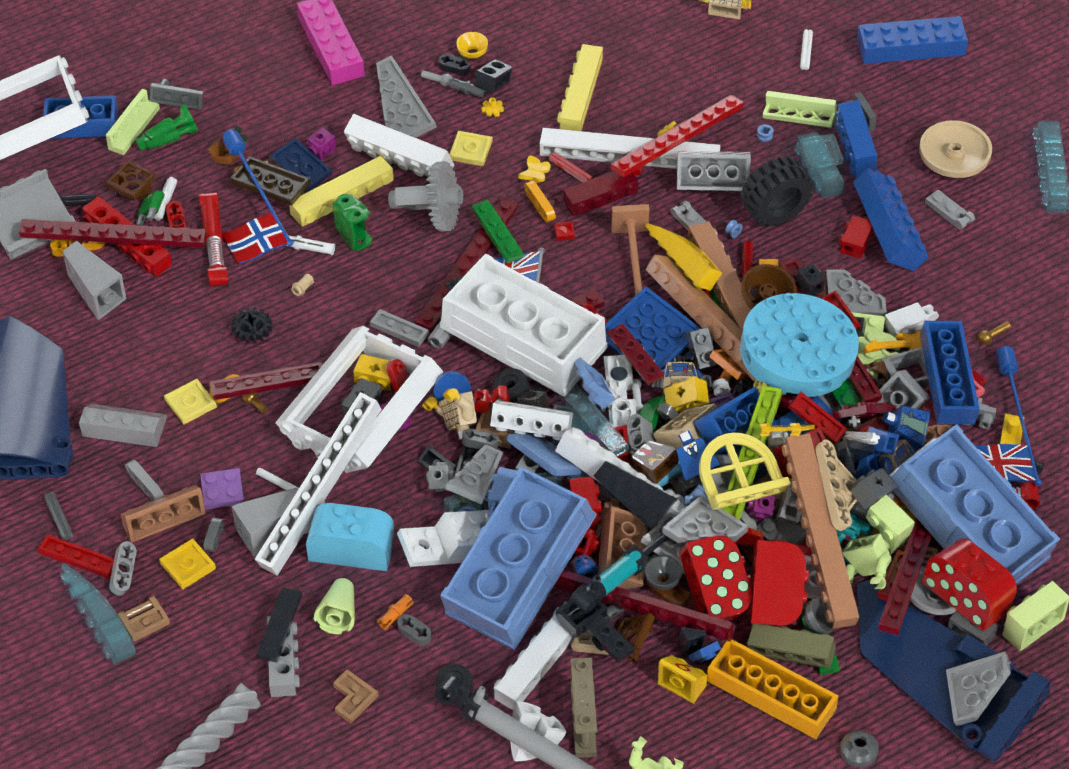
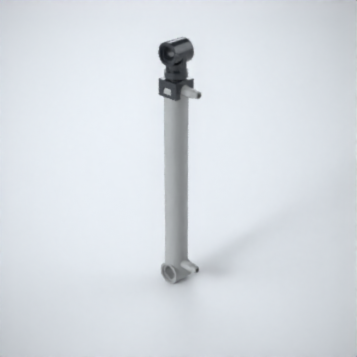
(477, 708)

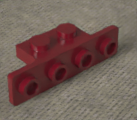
(635, 354)

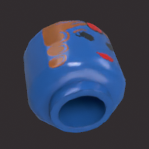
(583, 566)

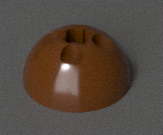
(764, 282)

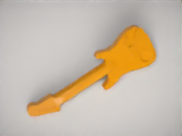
(911, 341)

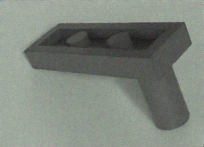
(175, 96)

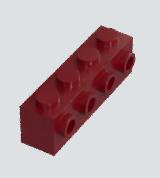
(599, 192)

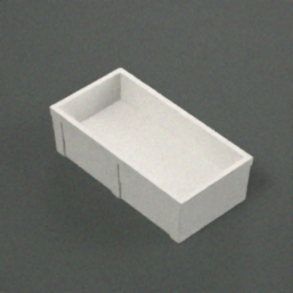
(523, 324)

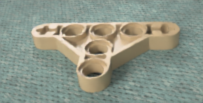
(841, 478)

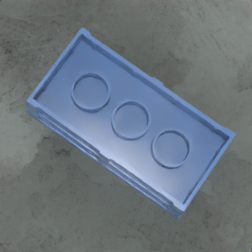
(965, 497)
(517, 558)

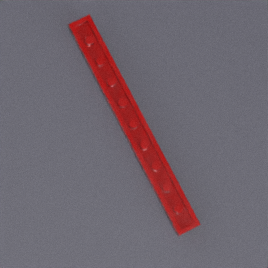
(677, 136)

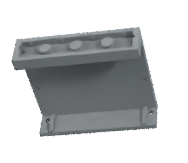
(32, 200)

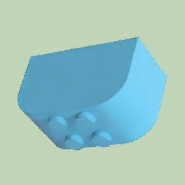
(350, 536)

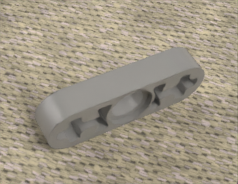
(143, 480)
(117, 574)

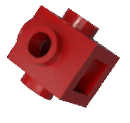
(589, 547)

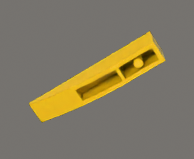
(688, 257)

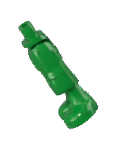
(166, 130)

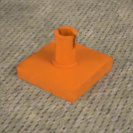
(730, 367)

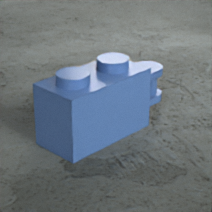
(501, 483)

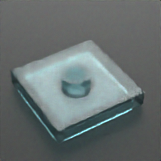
(821, 151)

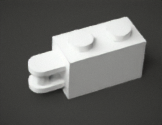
(908, 319)

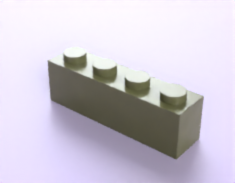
(792, 645)

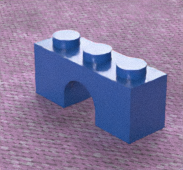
(886, 443)

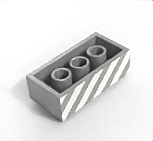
(712, 170)

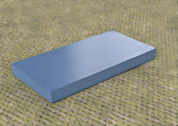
(544, 454)

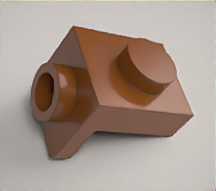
(220, 153)

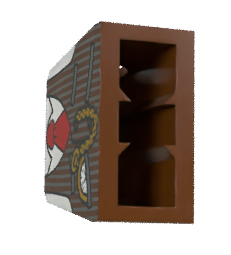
(653, 460)

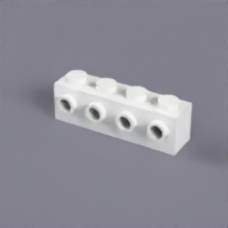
(530, 419)

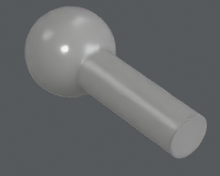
(444, 80)

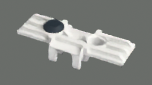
(619, 380)

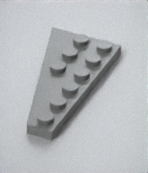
(400, 103)

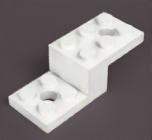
(446, 542)

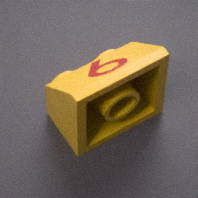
(681, 678)

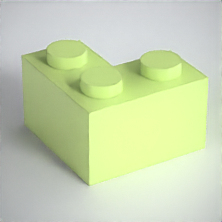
(892, 523)

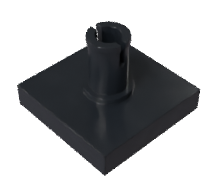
(851, 451)

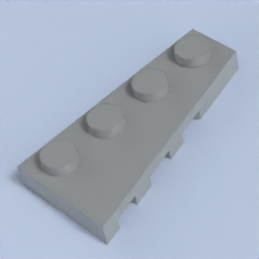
(476, 475)

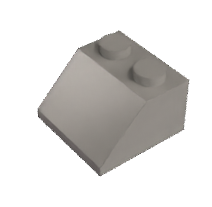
(903, 391)

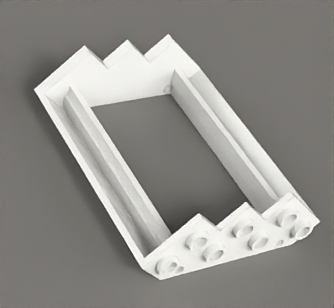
(46, 126)
(422, 377)

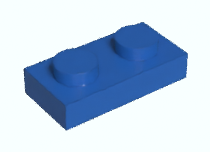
(705, 653)

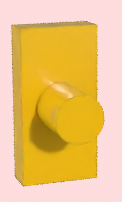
(1011, 430)

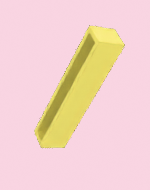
(581, 88)
(355, 182)

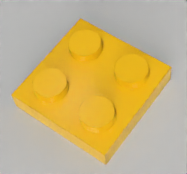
(187, 564)

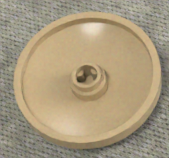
(955, 149)

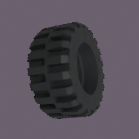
(777, 191)

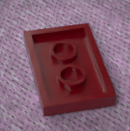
(863, 410)

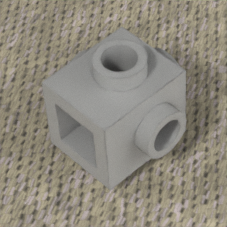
(439, 476)

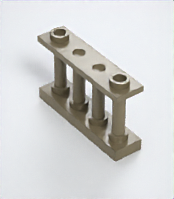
(583, 707)

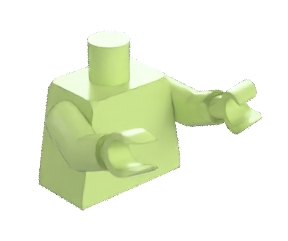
(868, 557)
(637, 763)

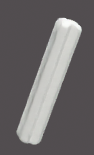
(806, 49)
(168, 191)
(862, 437)

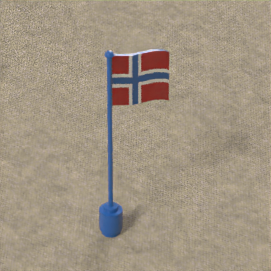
(260, 233)

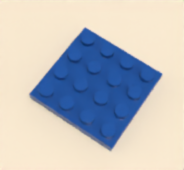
(654, 325)

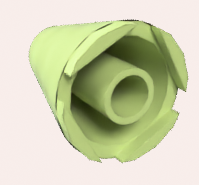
(337, 608)

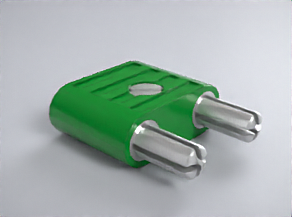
(150, 207)

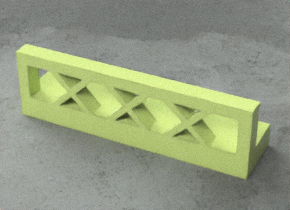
(800, 106)
(131, 123)

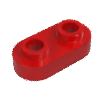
(396, 373)

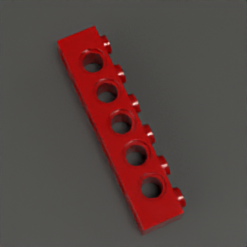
(151, 257)

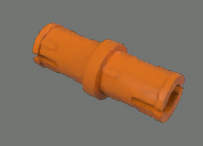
(395, 611)

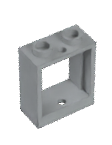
(907, 359)

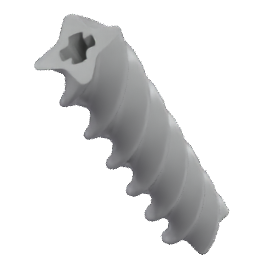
(216, 726)

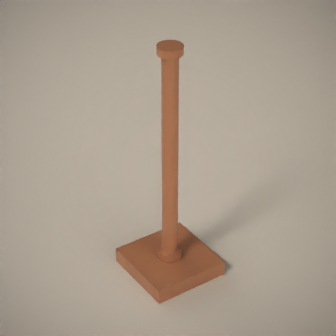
(631, 220)

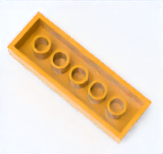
(772, 688)

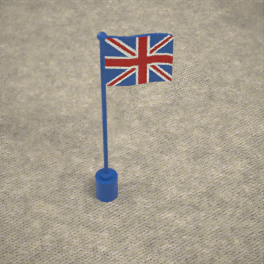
(1011, 460)

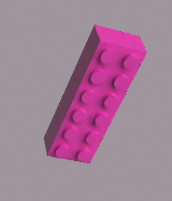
(330, 40)

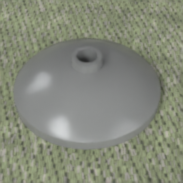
(928, 600)

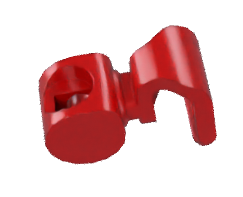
(483, 399)

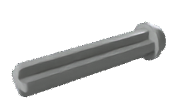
(853, 423)

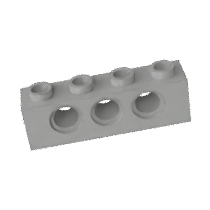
(286, 683)

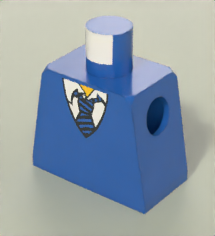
(690, 455)

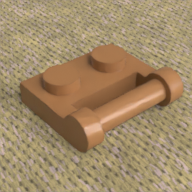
(146, 622)

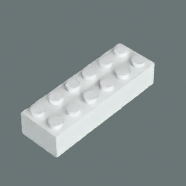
(394, 146)

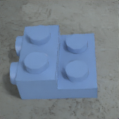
(594, 384)

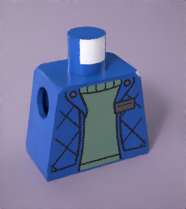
(908, 424)

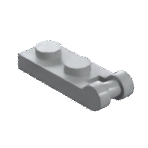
(949, 209)
(691, 216)

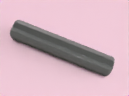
(58, 516)

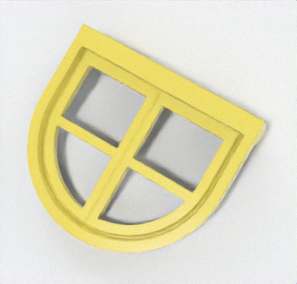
(747, 492)

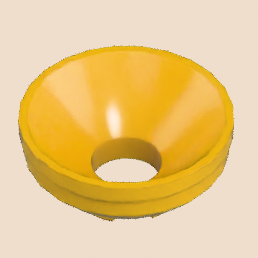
(470, 41)

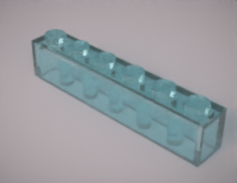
(1052, 166)

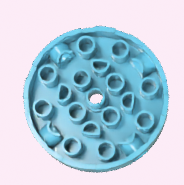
(799, 344)

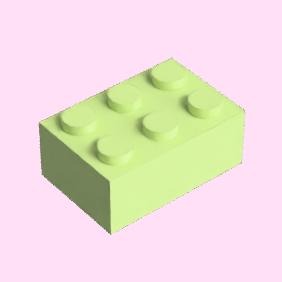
(1035, 615)

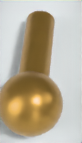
(985, 337)
(253, 399)

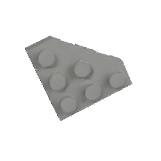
(855, 293)
(701, 522)
(975, 685)

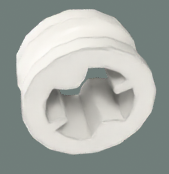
(720, 387)

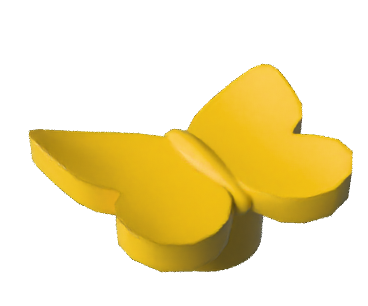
(535, 170)

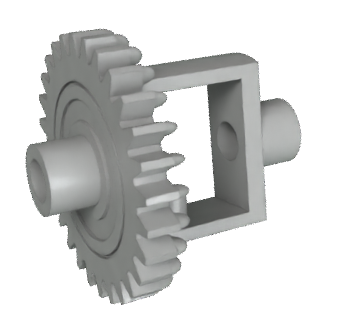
(440, 195)

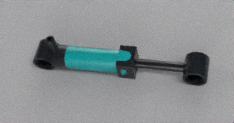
(631, 563)

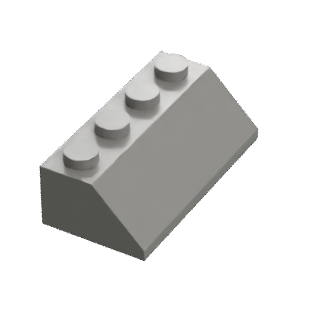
(122, 424)

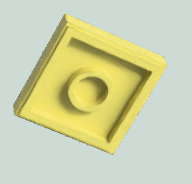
(471, 148)
(190, 401)

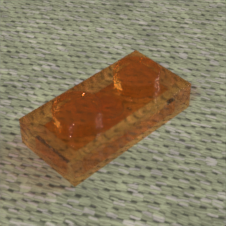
(675, 595)

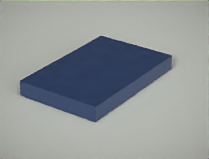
(300, 160)

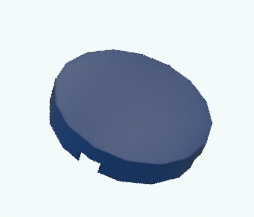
(449, 381)

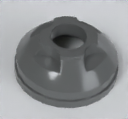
(663, 566)
(815, 617)
(857, 755)

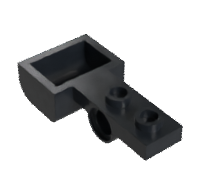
(594, 623)

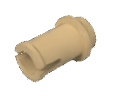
(299, 287)

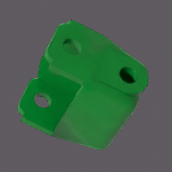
(350, 221)

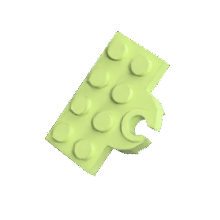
(873, 332)

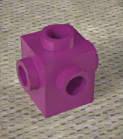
(321, 143)
(761, 508)

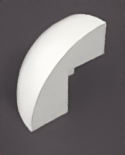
(546, 726)

